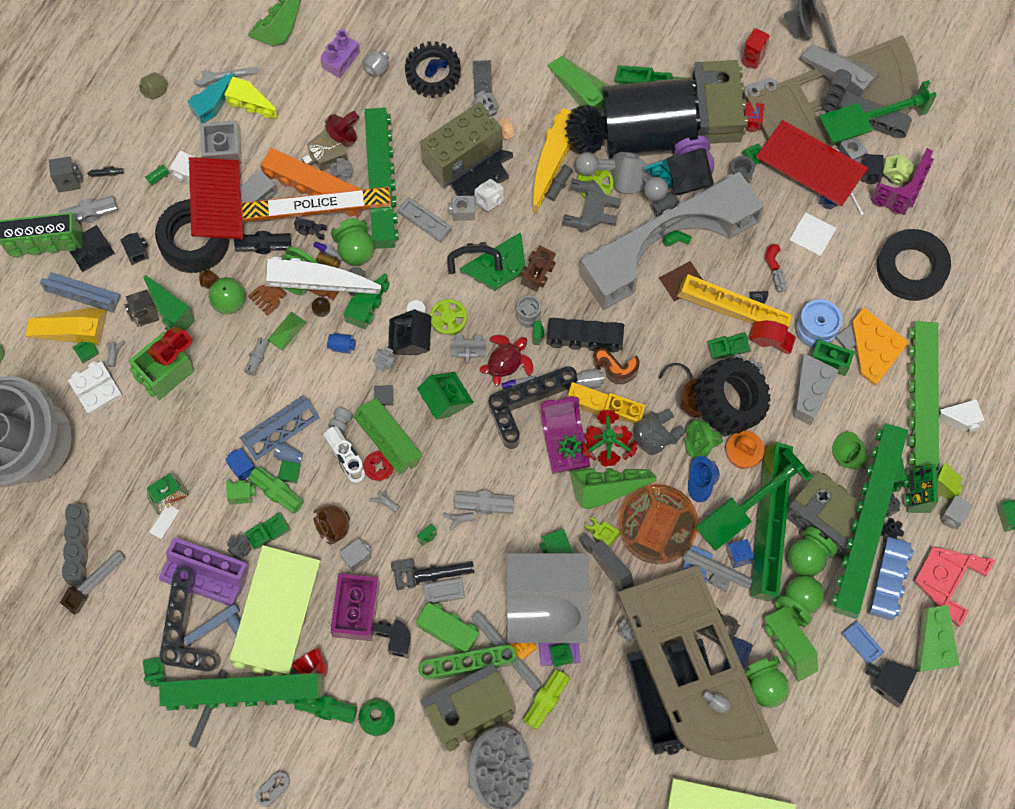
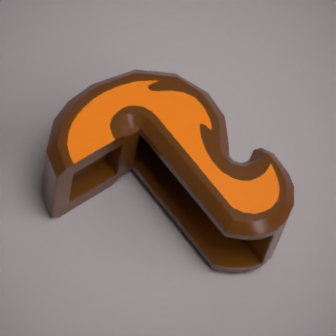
(614, 370)

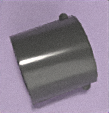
(744, 165)

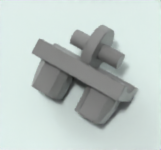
(468, 348)

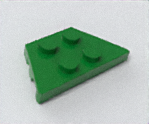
(513, 262)

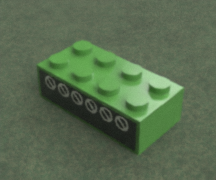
(40, 234)

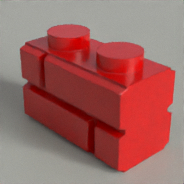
(755, 48)

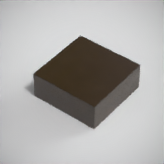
(73, 600)

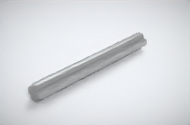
(497, 640)

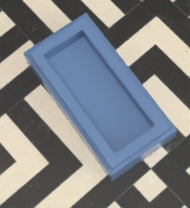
(862, 643)

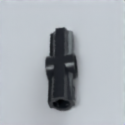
(263, 242)

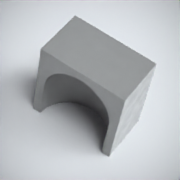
(547, 598)

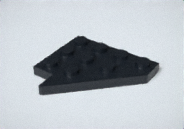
(488, 169)

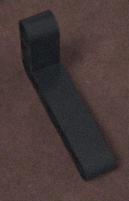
(526, 398)
(180, 627)

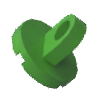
(701, 439)

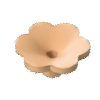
(507, 128)

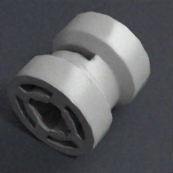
(341, 418)

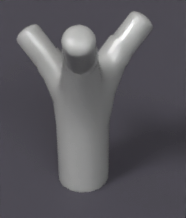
(113, 350)
(384, 499)
(457, 519)

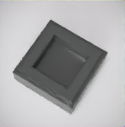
(384, 394)

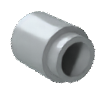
(590, 378)

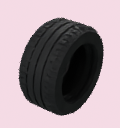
(184, 260)

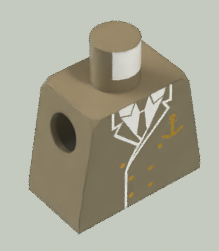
(324, 151)

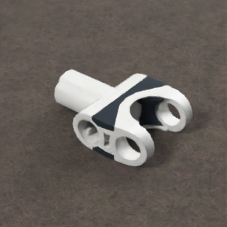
(345, 454)

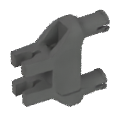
(594, 207)

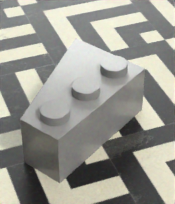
(813, 386)

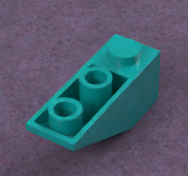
(210, 101)
(662, 170)

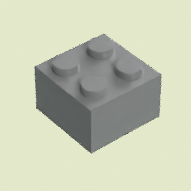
(220, 140)

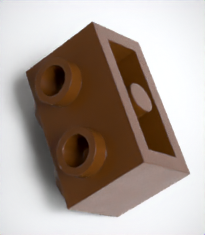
(540, 264)

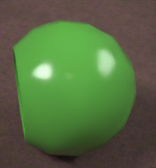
(227, 295)

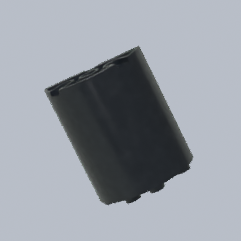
(650, 116)
(654, 716)

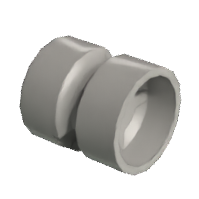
(528, 311)

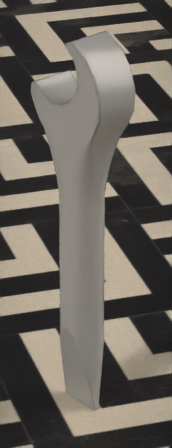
(211, 77)

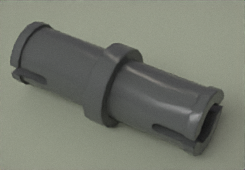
(558, 183)

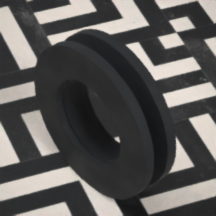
(913, 240)

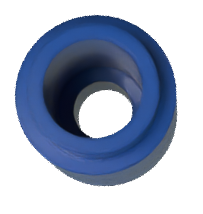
(341, 343)

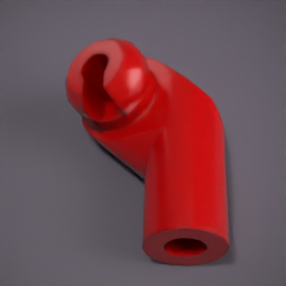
(770, 256)

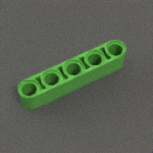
(458, 662)

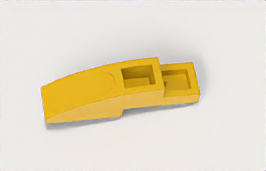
(595, 401)

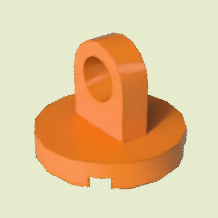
(744, 450)

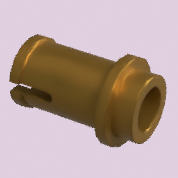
(328, 260)

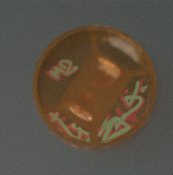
(658, 524)

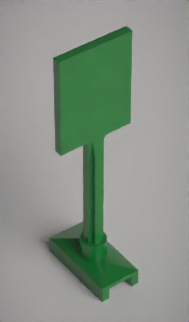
(853, 121)
(732, 518)

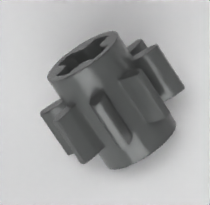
(238, 546)

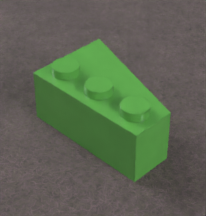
(937, 640)
(792, 644)

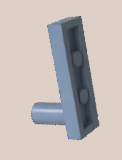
(228, 616)

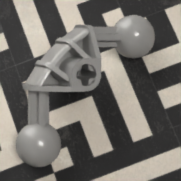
(627, 172)

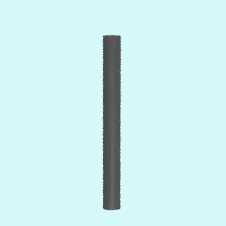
(204, 718)

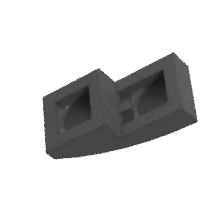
(482, 76)

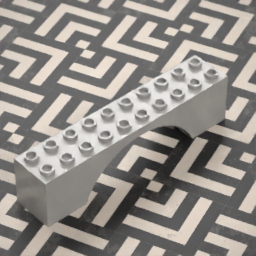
(722, 208)

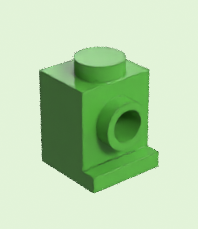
(240, 492)

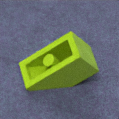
(948, 482)

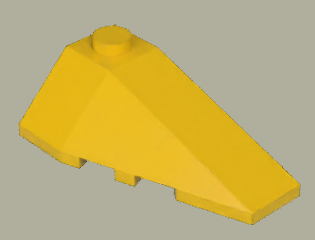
(69, 326)

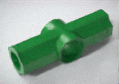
(328, 709)

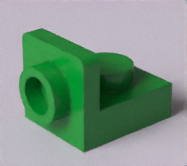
(154, 672)

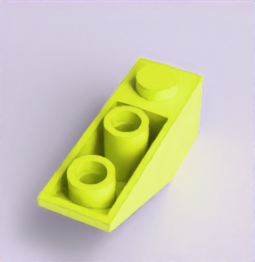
(246, 96)

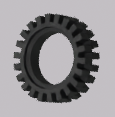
(432, 87)

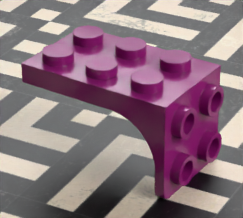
(901, 198)
(561, 420)

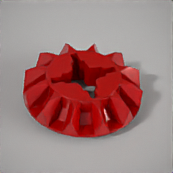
(370, 470)

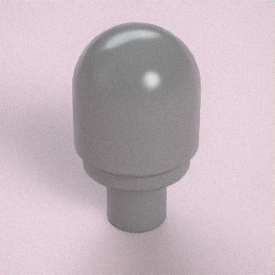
(718, 702)

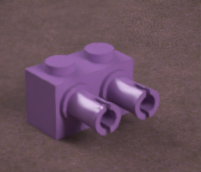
(339, 54)

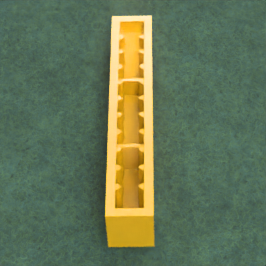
(551, 157)
(729, 302)

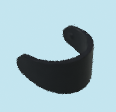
(676, 364)

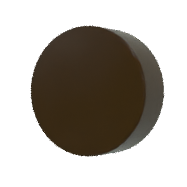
(321, 307)

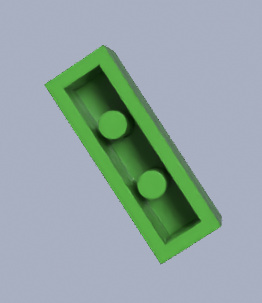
(447, 628)

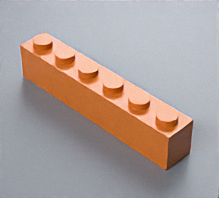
(303, 176)

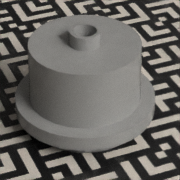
(32, 433)

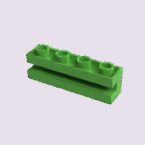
(387, 436)

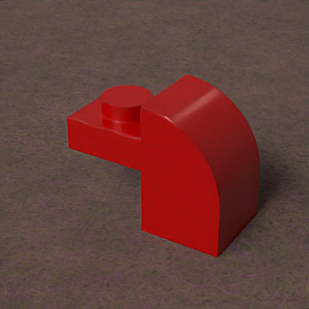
(774, 334)

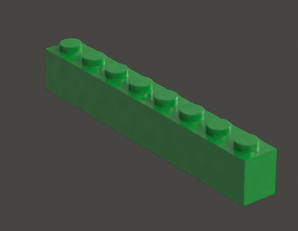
(379, 175)
(771, 527)
(240, 690)

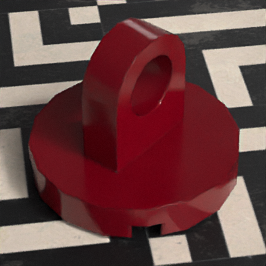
(342, 128)

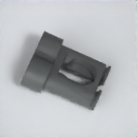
(401, 567)

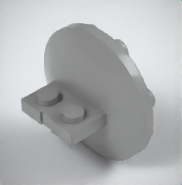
(499, 768)

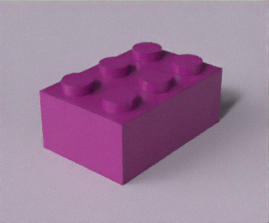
(355, 607)

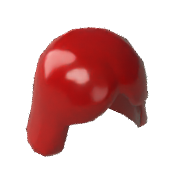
(310, 661)

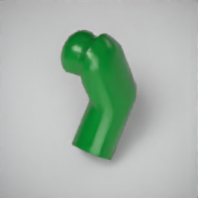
(676, 236)

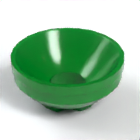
(379, 727)

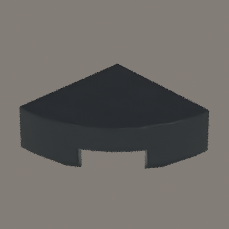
(760, 296)

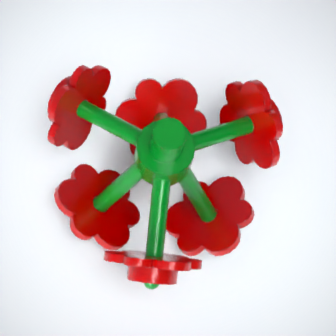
(619, 436)

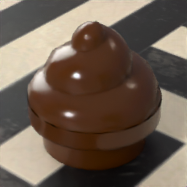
(207, 278)

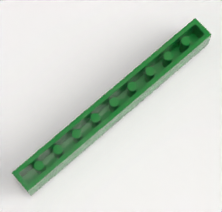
(870, 521)

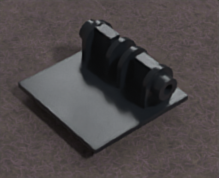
(94, 249)

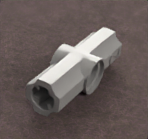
(90, 210)
(484, 502)

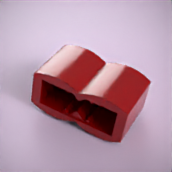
(172, 343)

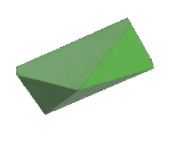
(286, 331)

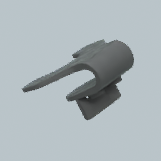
(802, 24)

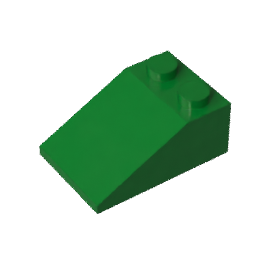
(171, 309)

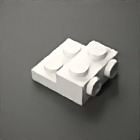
(94, 387)

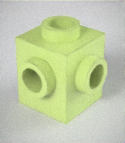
(898, 169)

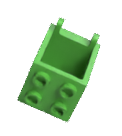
(166, 376)

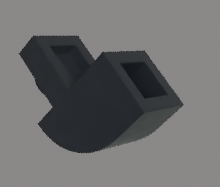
(399, 637)

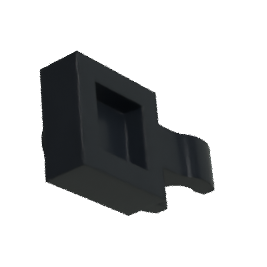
(307, 227)

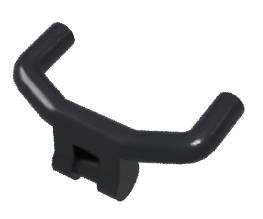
(474, 248)

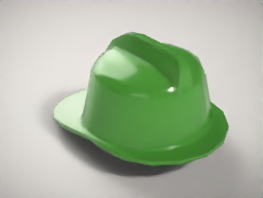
(850, 451)

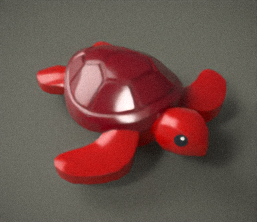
(506, 358)

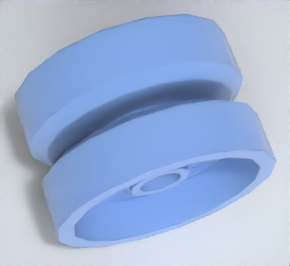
(820, 321)

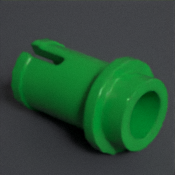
(157, 174)

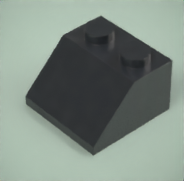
(410, 333)

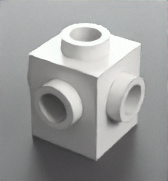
(489, 195)

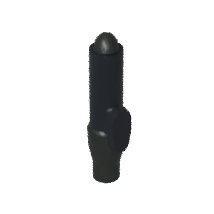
(106, 171)

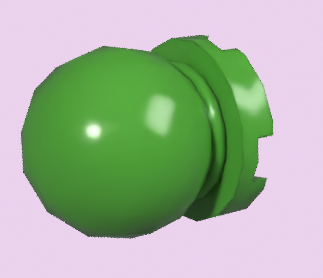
(353, 242)
(810, 554)
(802, 597)
(768, 683)

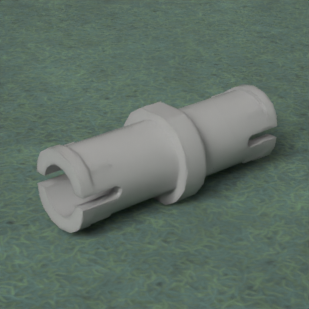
(256, 356)

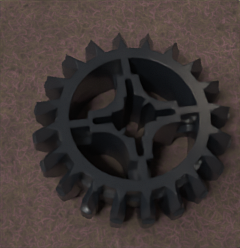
(586, 129)

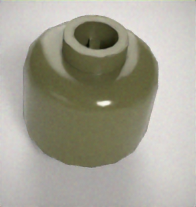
(152, 85)

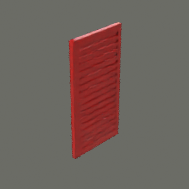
(812, 163)
(215, 198)

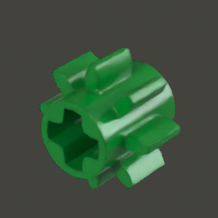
(566, 451)

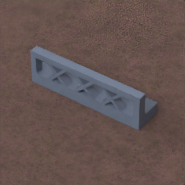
(80, 292)
(274, 422)

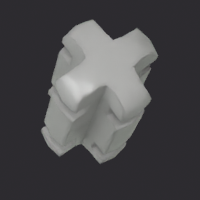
(779, 280)

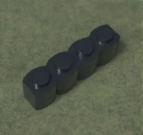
(585, 334)

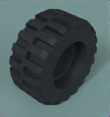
(748, 383)

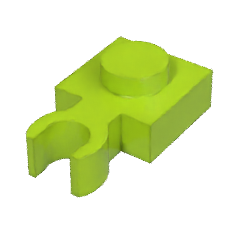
(603, 532)

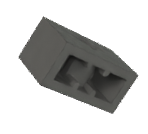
(65, 174)

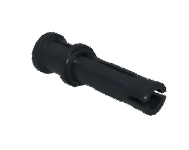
(434, 573)

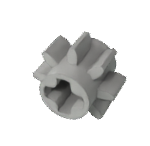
(341, 169)
(384, 359)
(626, 629)

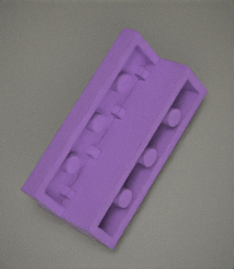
(215, 574)

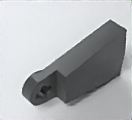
(609, 562)

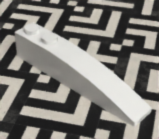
(315, 276)

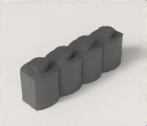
(75, 547)

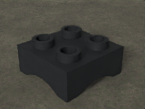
(690, 171)

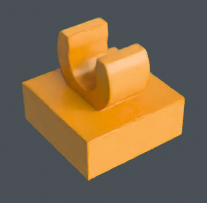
(524, 649)

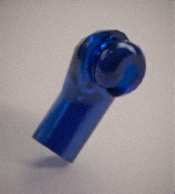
(434, 65)

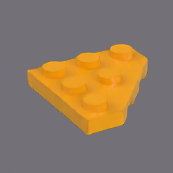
(875, 345)

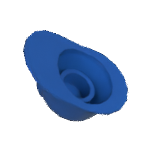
(702, 478)

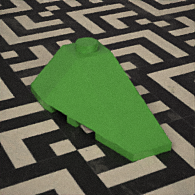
(277, 24)
(579, 83)
(599, 488)

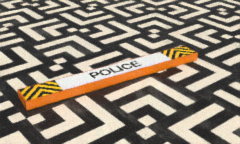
(316, 204)

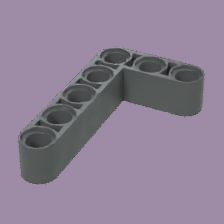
(895, 123)

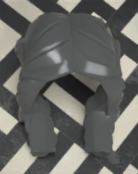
(653, 436)

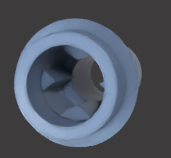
(287, 453)

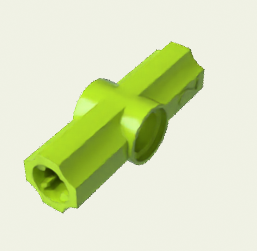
(546, 699)

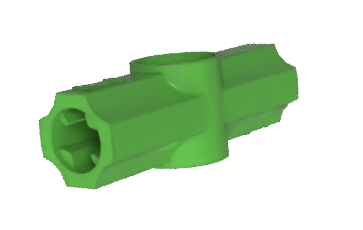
(276, 490)

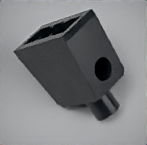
(891, 681)

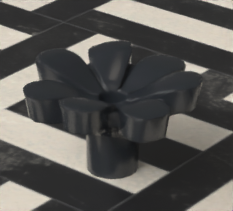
(892, 529)

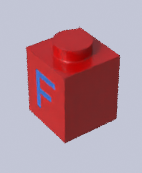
(754, 121)

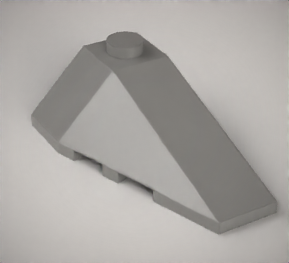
(829, 62)

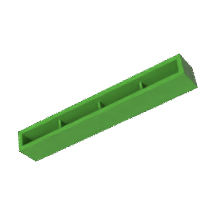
(924, 394)

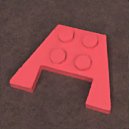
(942, 575)

